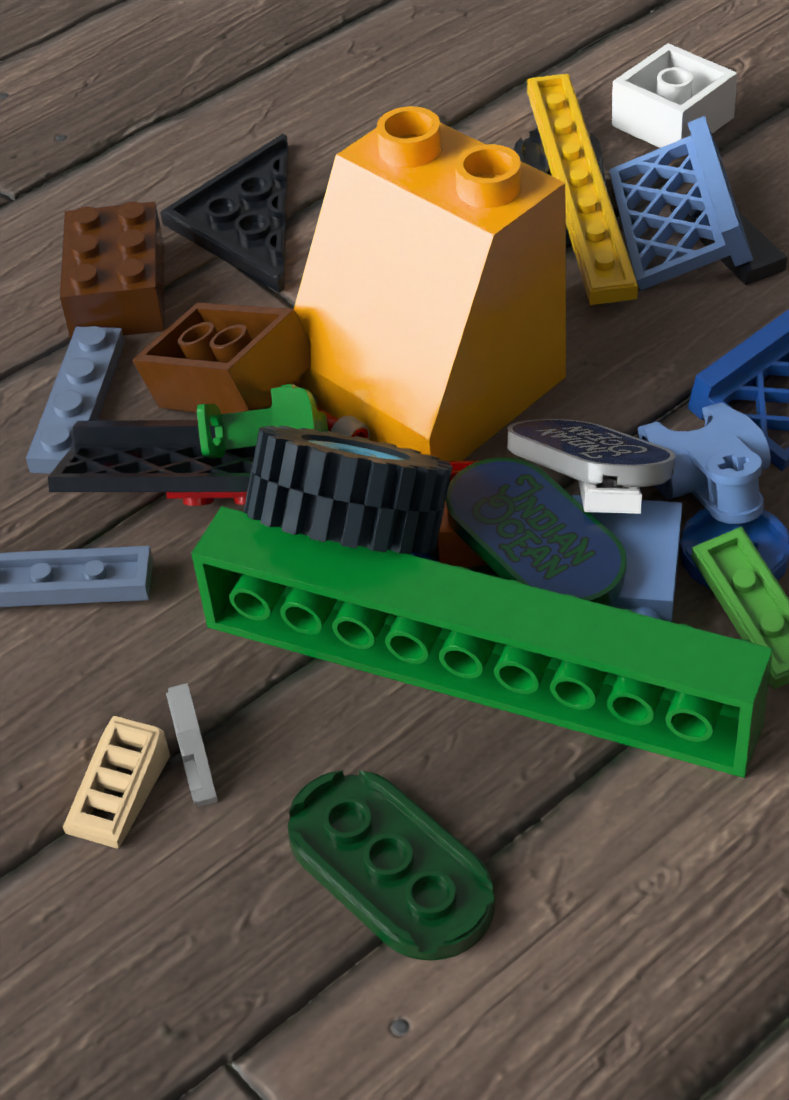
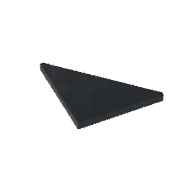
(241, 214)

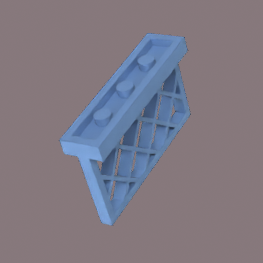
(710, 181)

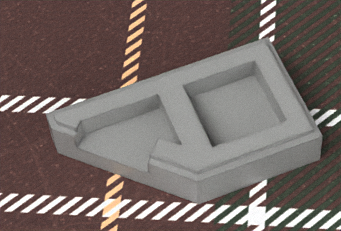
(191, 745)

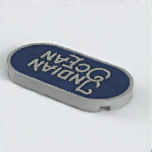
(591, 452)

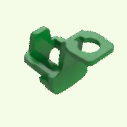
(239, 430)

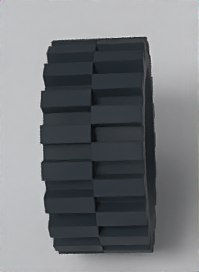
(347, 490)

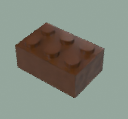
(113, 268)
(225, 357)

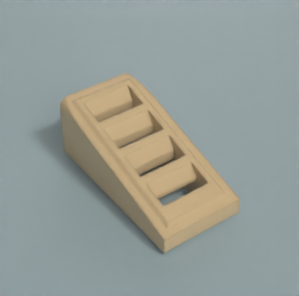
(126, 746)

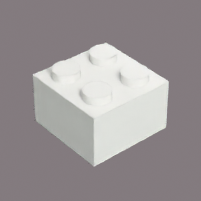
(668, 92)

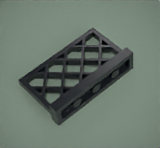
(147, 459)

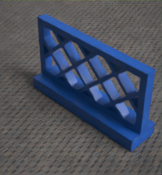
(746, 366)

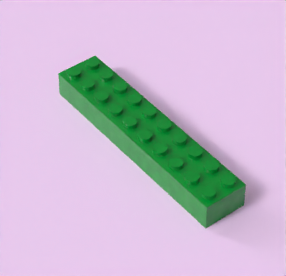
(489, 641)

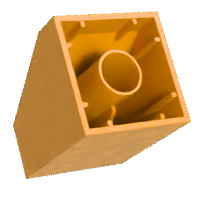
(434, 286)

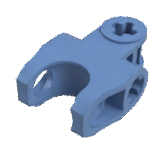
(716, 463)

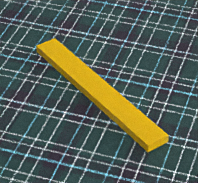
(589, 212)

